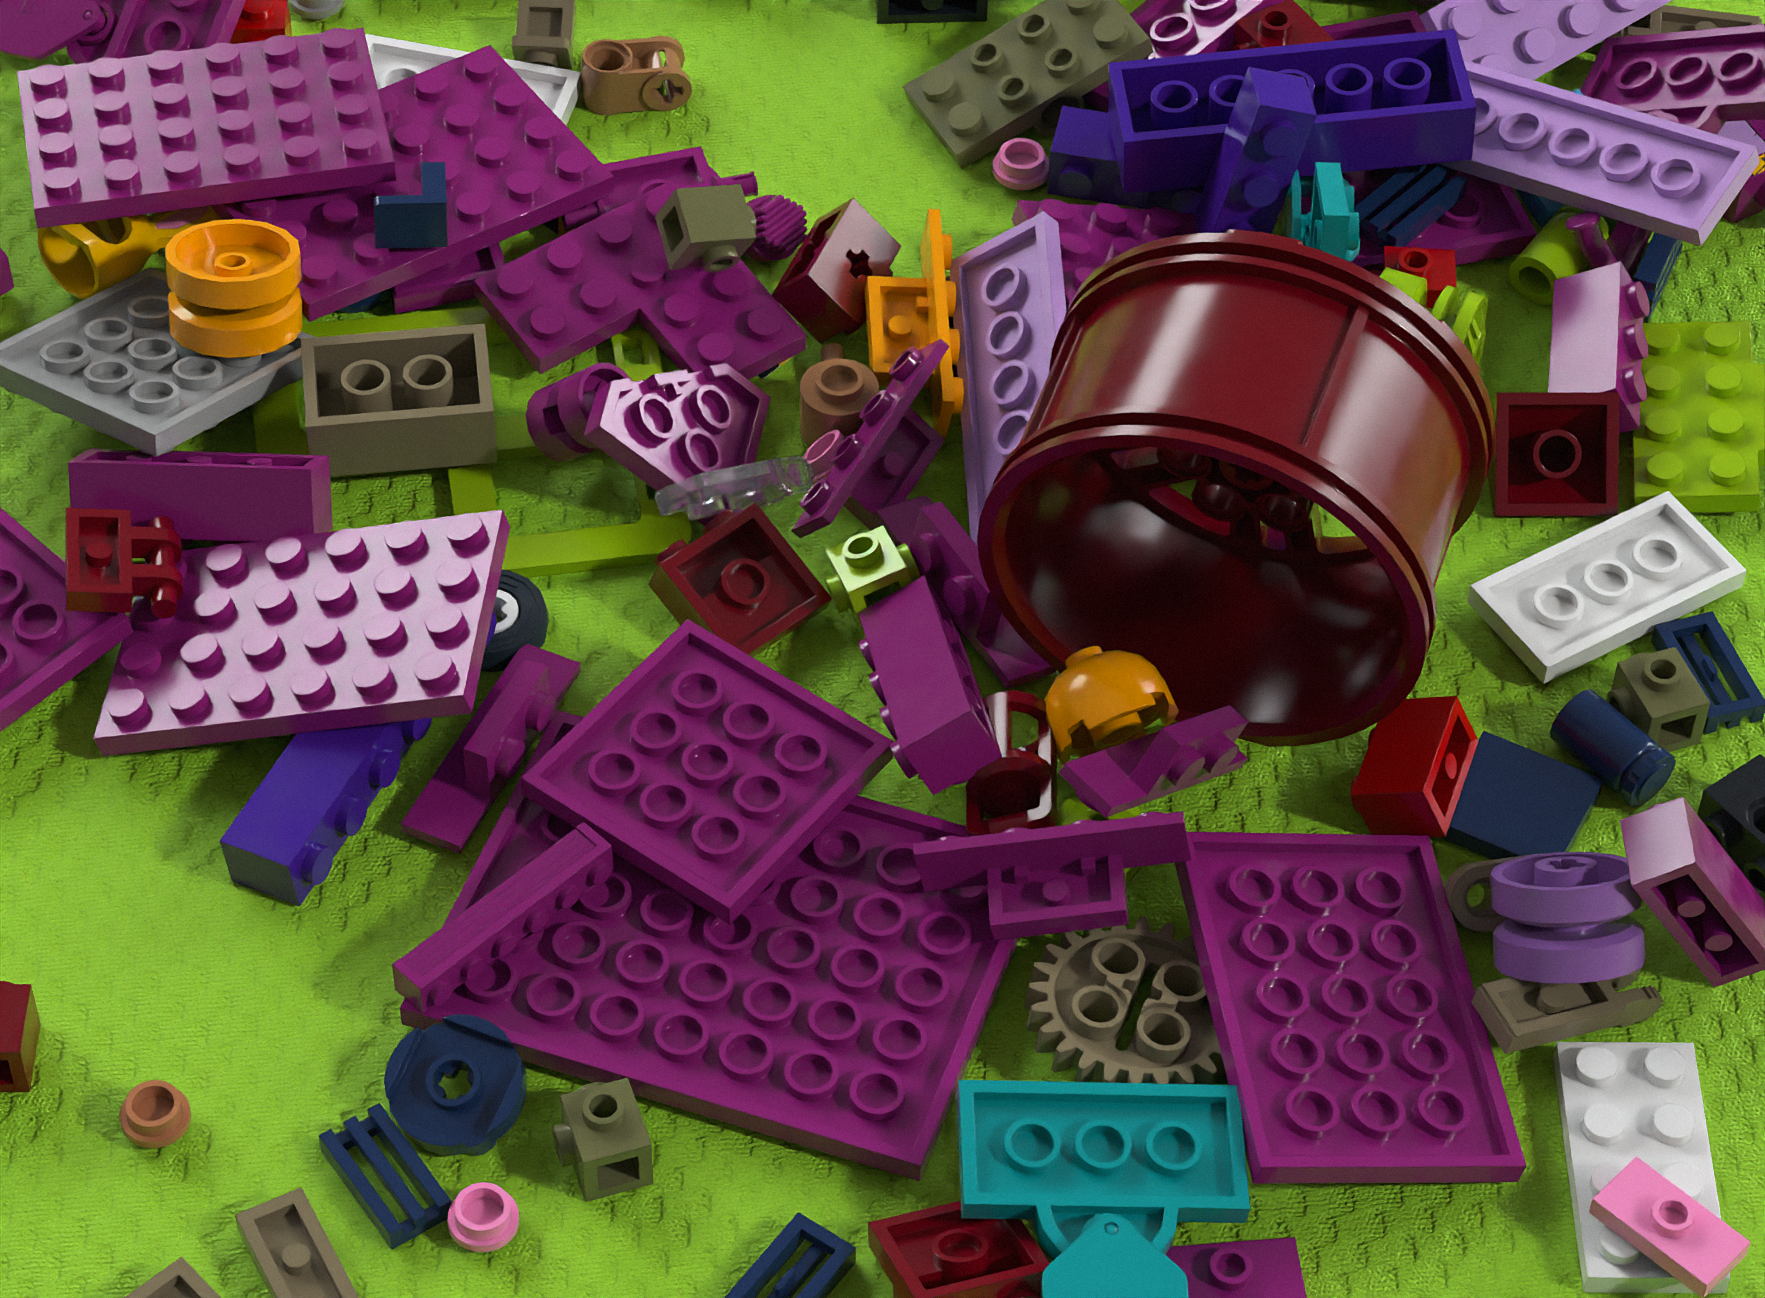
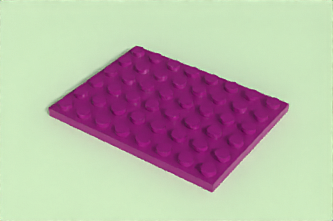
(810, 1018)

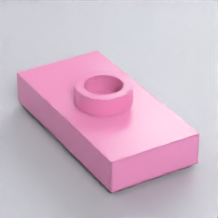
(1669, 1227)

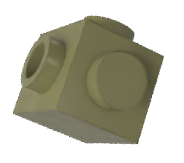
(706, 227)
(1661, 698)
(604, 1139)

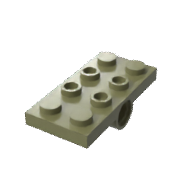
(1024, 74)

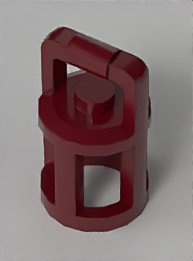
(1021, 784)

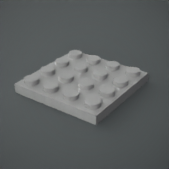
(126, 374)

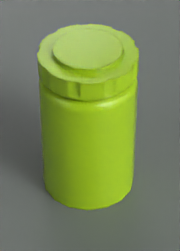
(1549, 257)

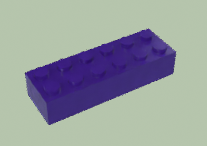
(1373, 99)

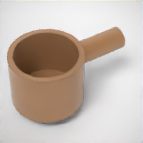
(834, 395)

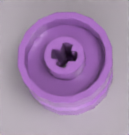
(1566, 918)

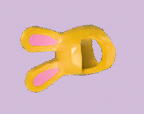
(107, 251)

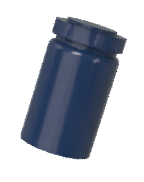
(1612, 747)

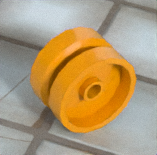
(234, 288)

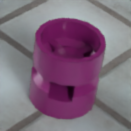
(561, 411)

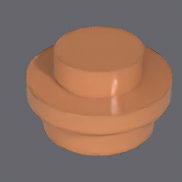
(155, 1114)

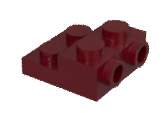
(739, 581)
(957, 1257)

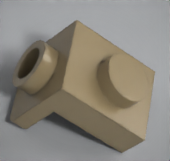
(545, 32)

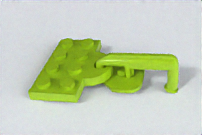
(1701, 417)

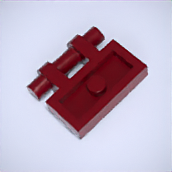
(101, 566)

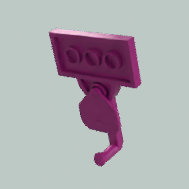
(132, 27)
(1679, 77)

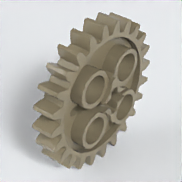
(1089, 991)

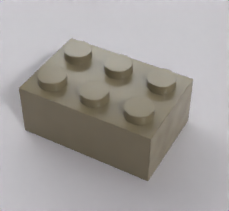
(399, 399)

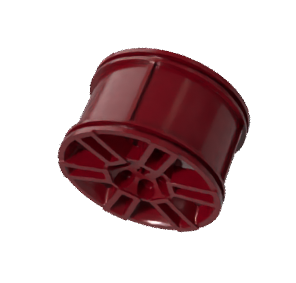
(1281, 393)

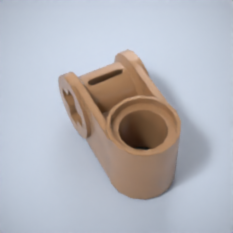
(629, 75)

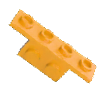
(916, 313)

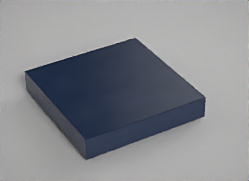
(1520, 802)

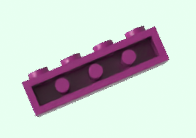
(209, 493)
(926, 688)

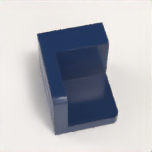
(414, 219)

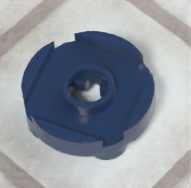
(442, 1050)

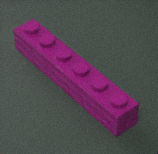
(503, 918)

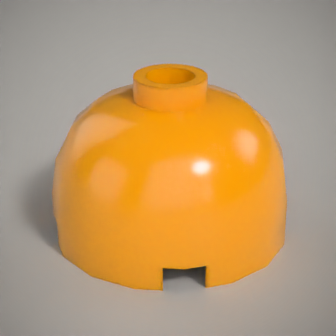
(1105, 701)

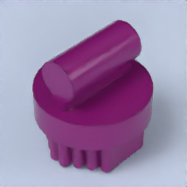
(778, 228)

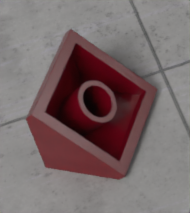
(1555, 454)

